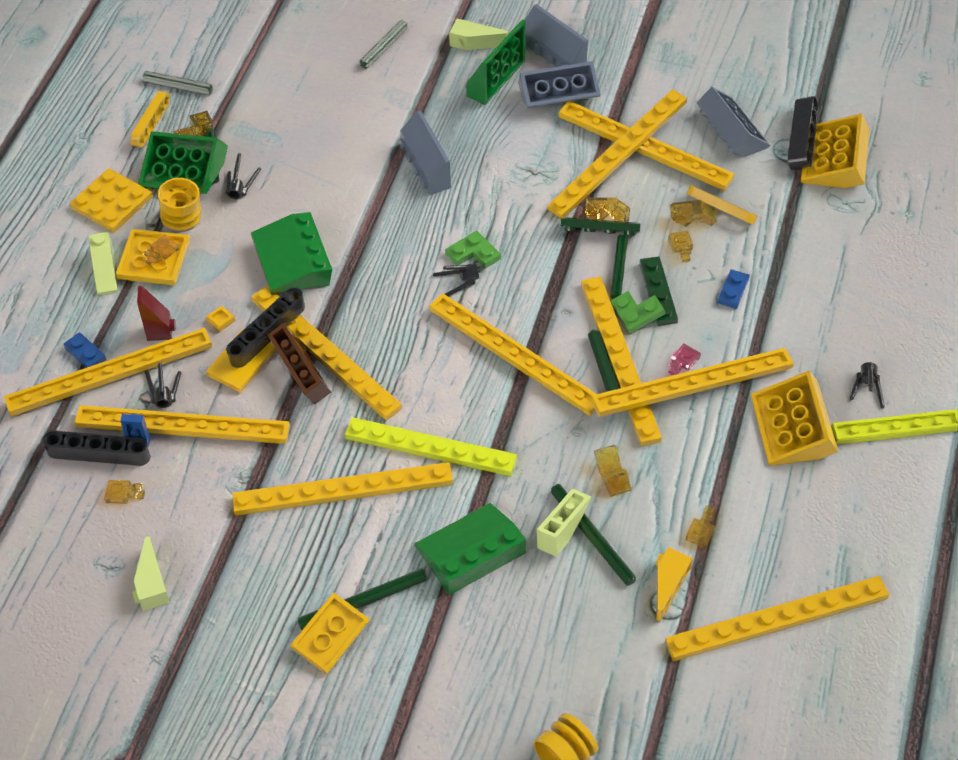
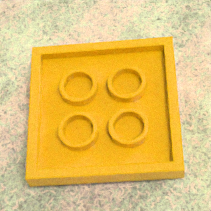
(111, 200)
(134, 268)

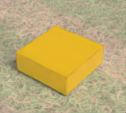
(220, 318)

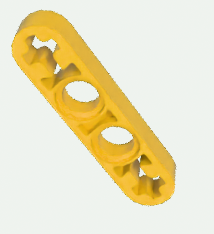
(150, 119)
(722, 204)

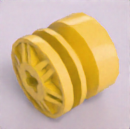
(179, 204)
(566, 740)

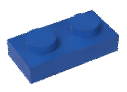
(733, 289)
(84, 350)
(135, 426)

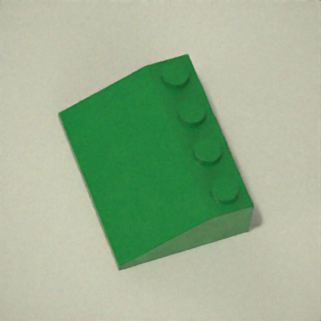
(498, 66)
(182, 157)
(292, 253)
(472, 547)

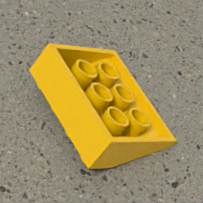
(839, 153)
(794, 421)

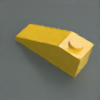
(671, 573)

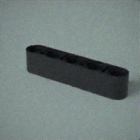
(803, 133)
(254, 336)
(96, 448)

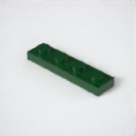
(591, 225)
(657, 285)

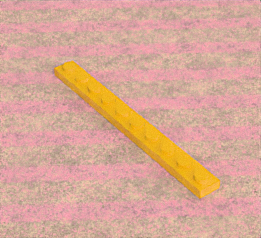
(651, 148)
(617, 154)
(514, 353)
(619, 357)
(336, 361)
(107, 372)
(691, 382)
(187, 424)
(342, 488)
(776, 618)

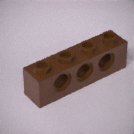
(299, 363)

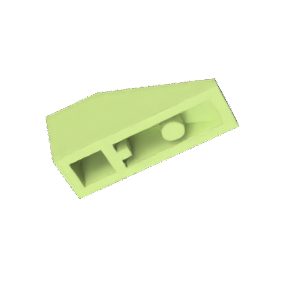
(475, 36)
(103, 263)
(562, 522)
(148, 580)

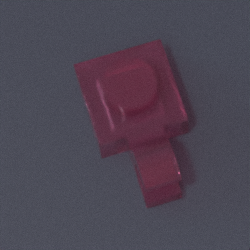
(684, 358)

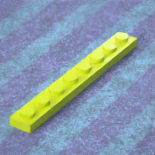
(431, 446)

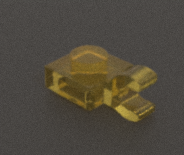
(681, 243)
(161, 248)
(121, 490)
(701, 530)

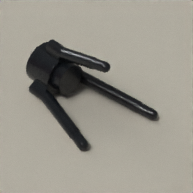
(235, 188)
(467, 272)
(868, 375)
(162, 396)

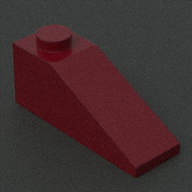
(154, 316)

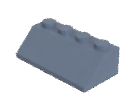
(554, 39)
(559, 84)
(731, 123)
(425, 154)

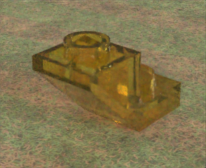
(200, 125)
(602, 207)
(688, 211)
(610, 469)

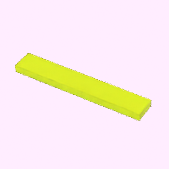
(895, 426)

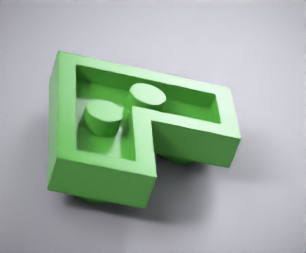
(473, 246)
(635, 315)

